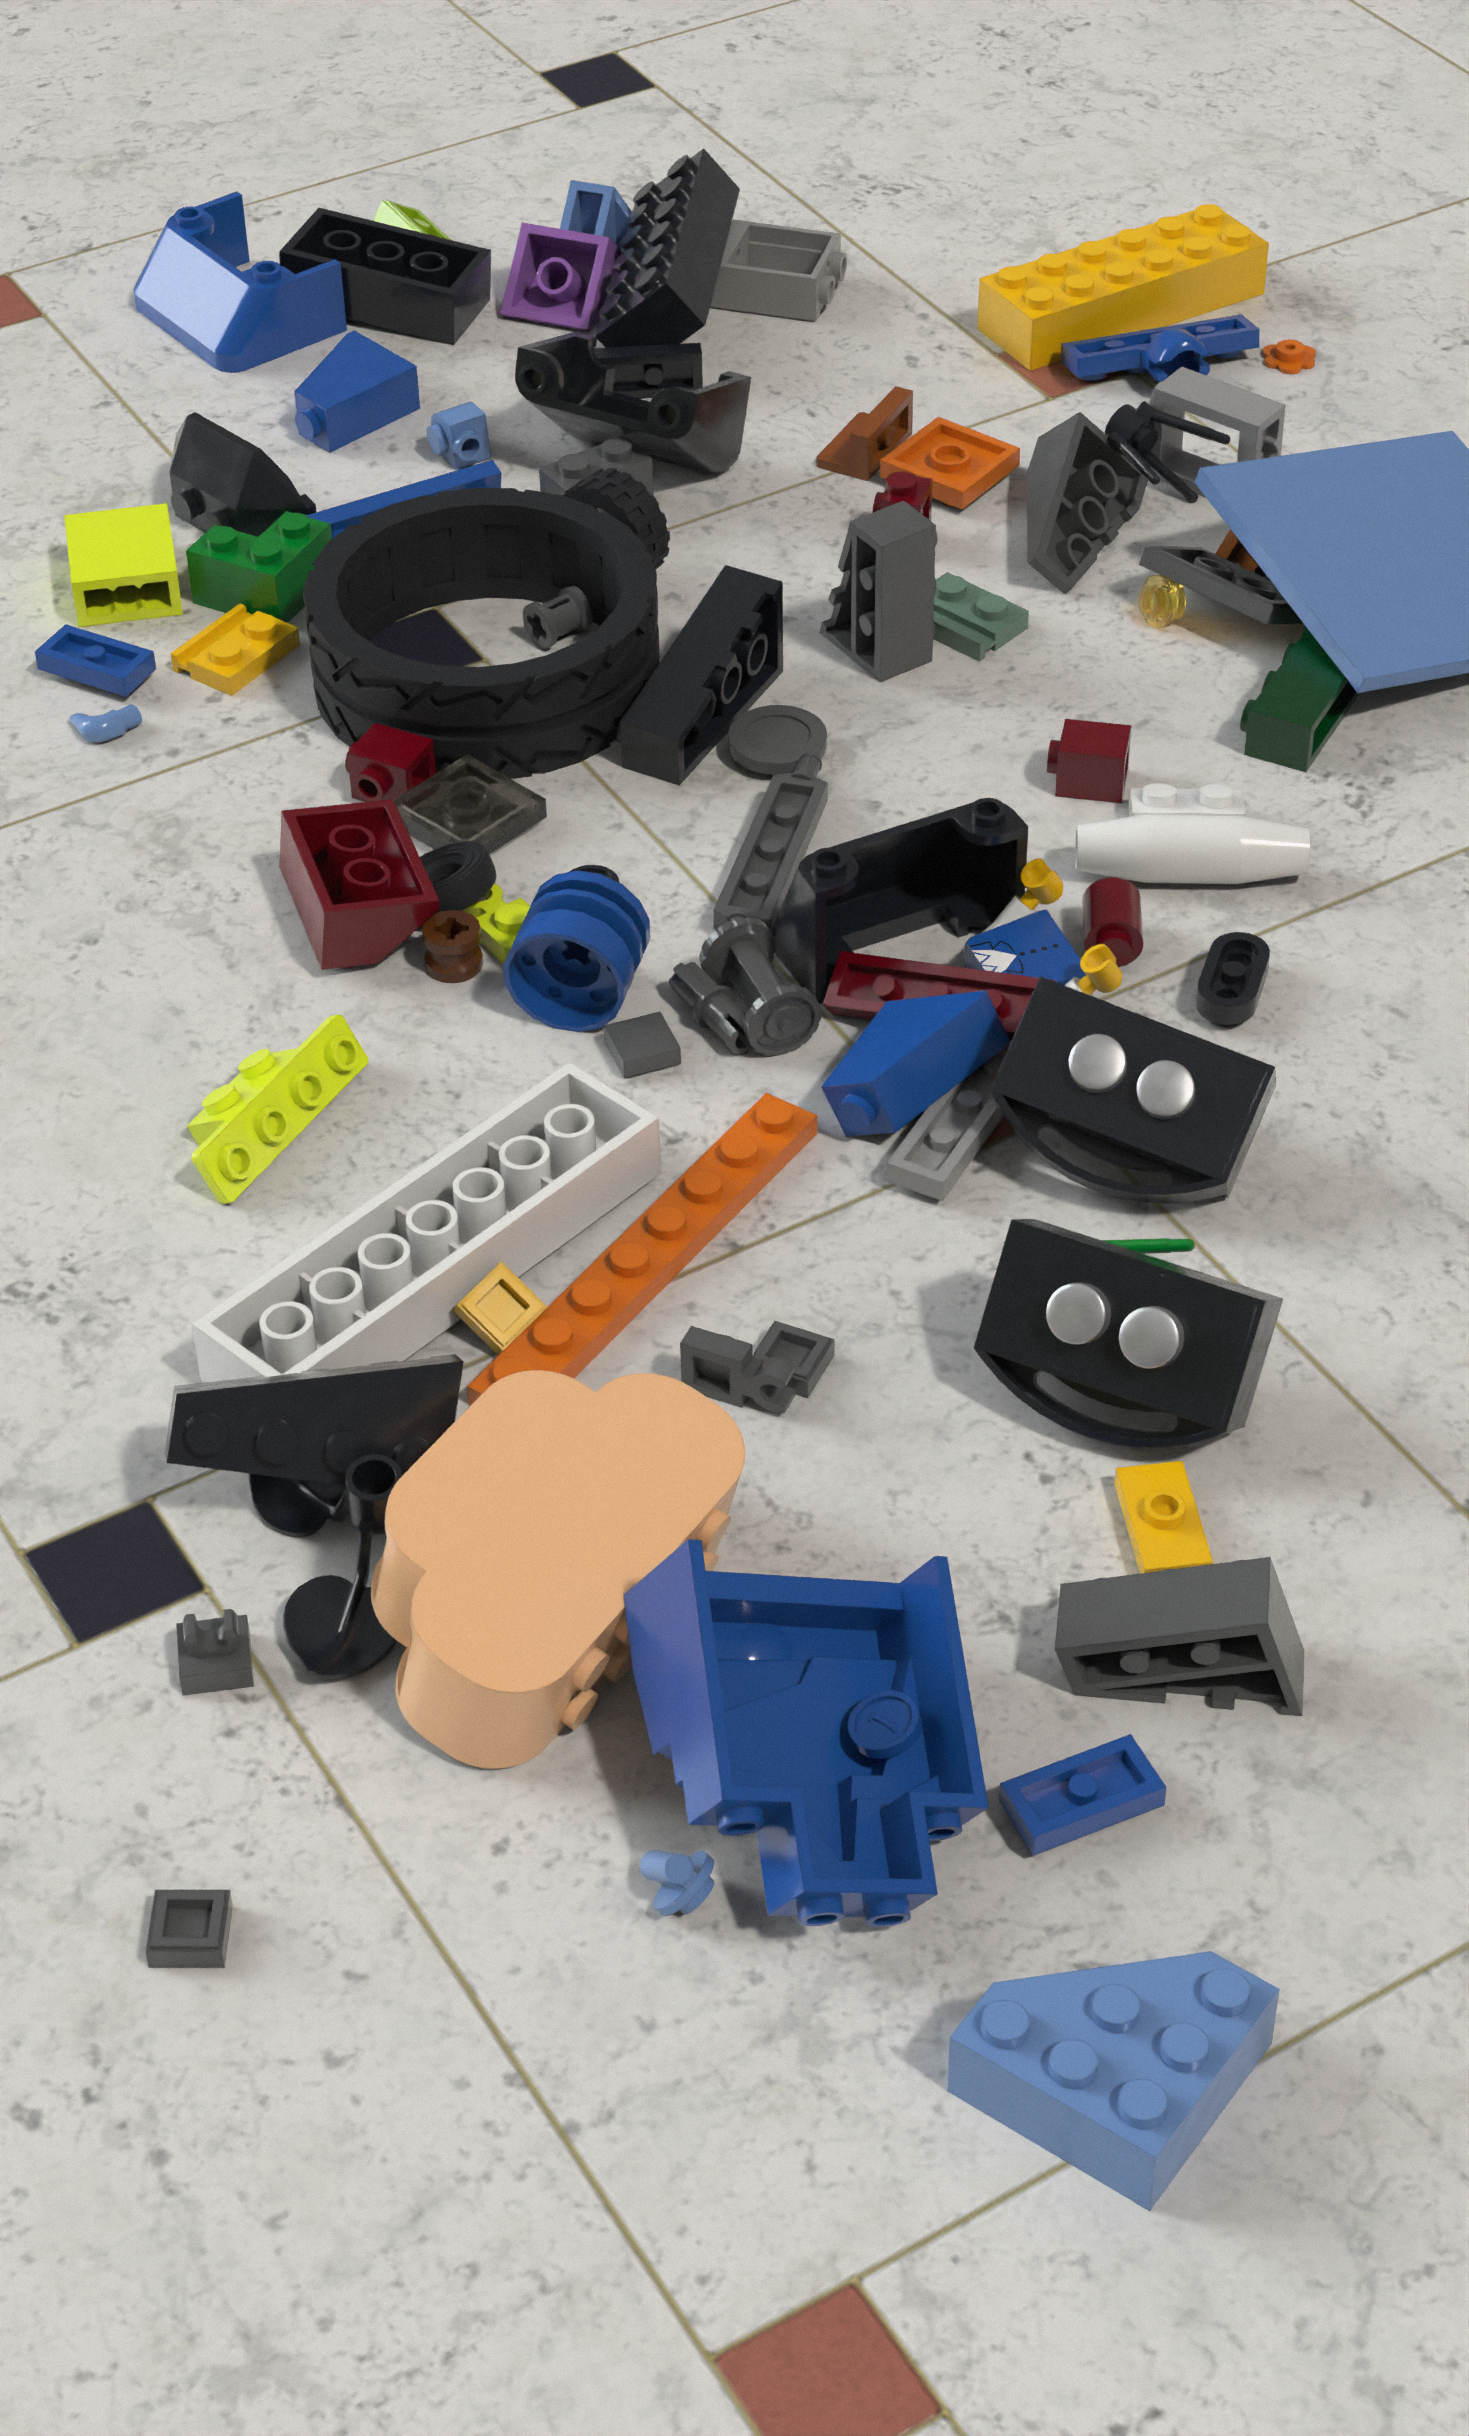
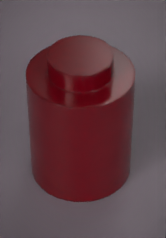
(1113, 918)

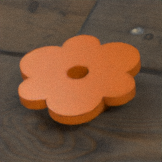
(1289, 356)

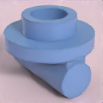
(682, 1879)

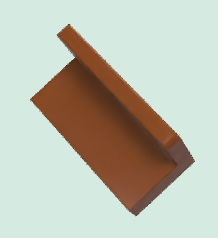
(870, 437)

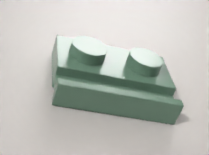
(974, 618)

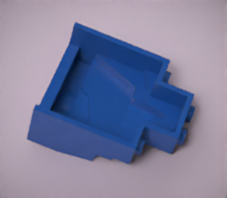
(753, 1706)

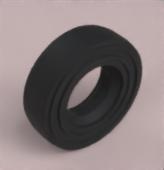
(459, 873)

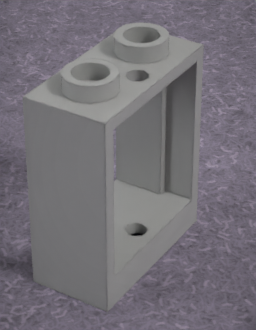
(779, 270)
(1253, 415)

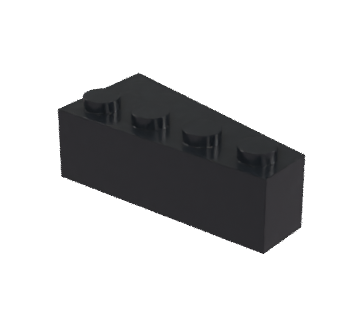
(707, 677)

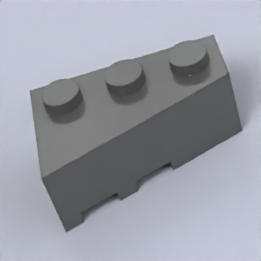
(886, 592)
(1183, 1632)

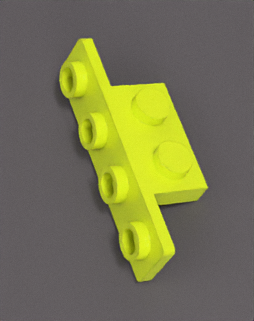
(271, 1105)

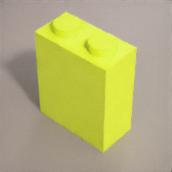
(122, 565)

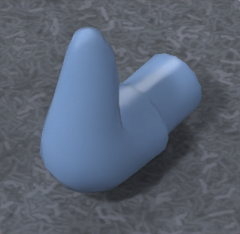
(106, 726)

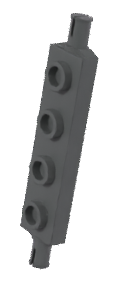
(774, 845)

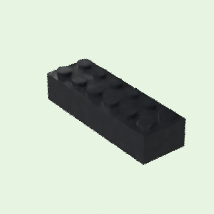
(670, 256)

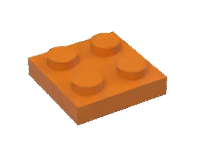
(956, 459)

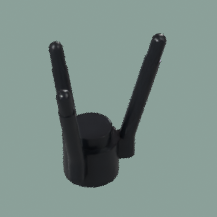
(1134, 435)

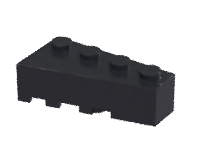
(315, 1419)

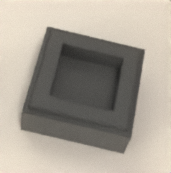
(642, 1044)
(806, 1350)
(189, 1929)

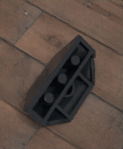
(228, 481)

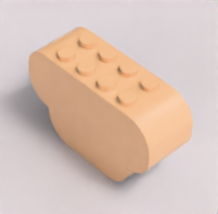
(525, 1539)

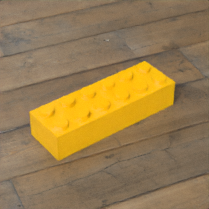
(1122, 284)

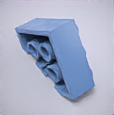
(1116, 2061)

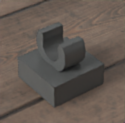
(214, 1653)

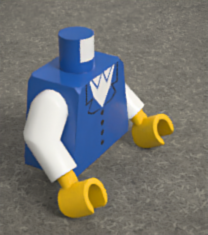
(1034, 946)

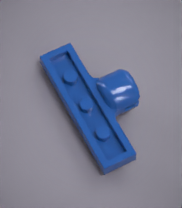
(1161, 349)

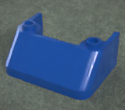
(230, 314)

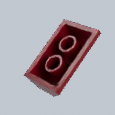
(354, 880)

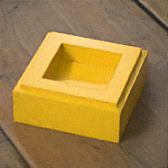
(499, 1308)

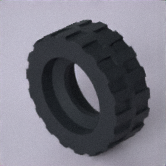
(630, 504)

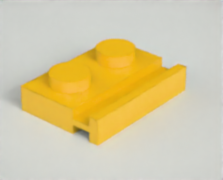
(235, 649)

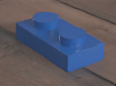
(95, 660)
(1082, 1794)

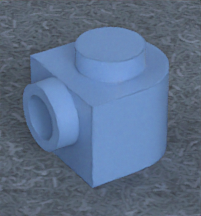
(460, 435)

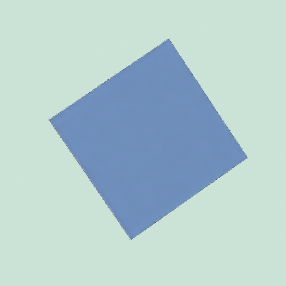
(1363, 549)

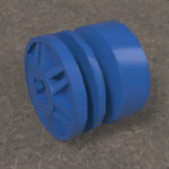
(577, 951)

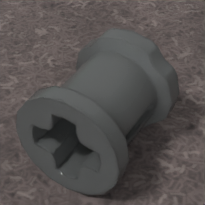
(557, 617)

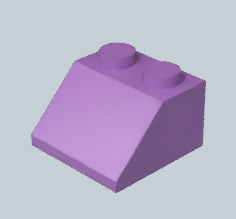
(559, 277)

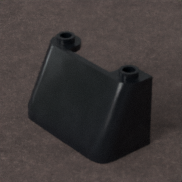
(678, 426)
(899, 880)

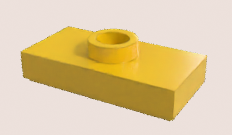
(1161, 1517)

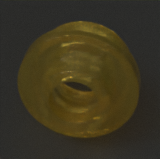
(1161, 601)

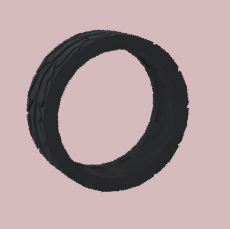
(472, 548)

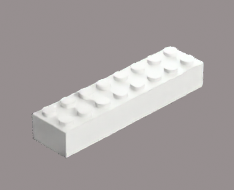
(409, 1255)

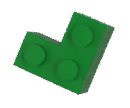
(257, 571)

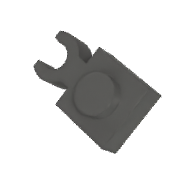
(727, 1372)

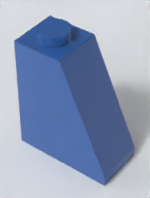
(355, 393)
(912, 1059)

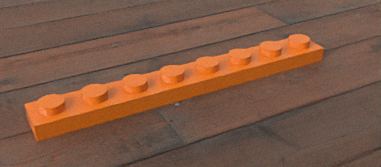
(657, 1245)

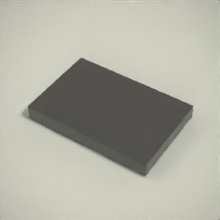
(1221, 581)

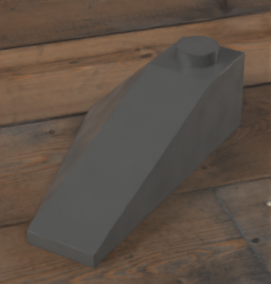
(1077, 499)

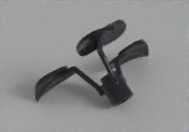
(328, 1617)

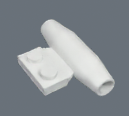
(1191, 840)

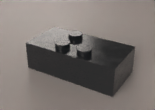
(396, 274)

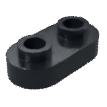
(1233, 978)

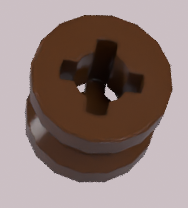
(452, 946)

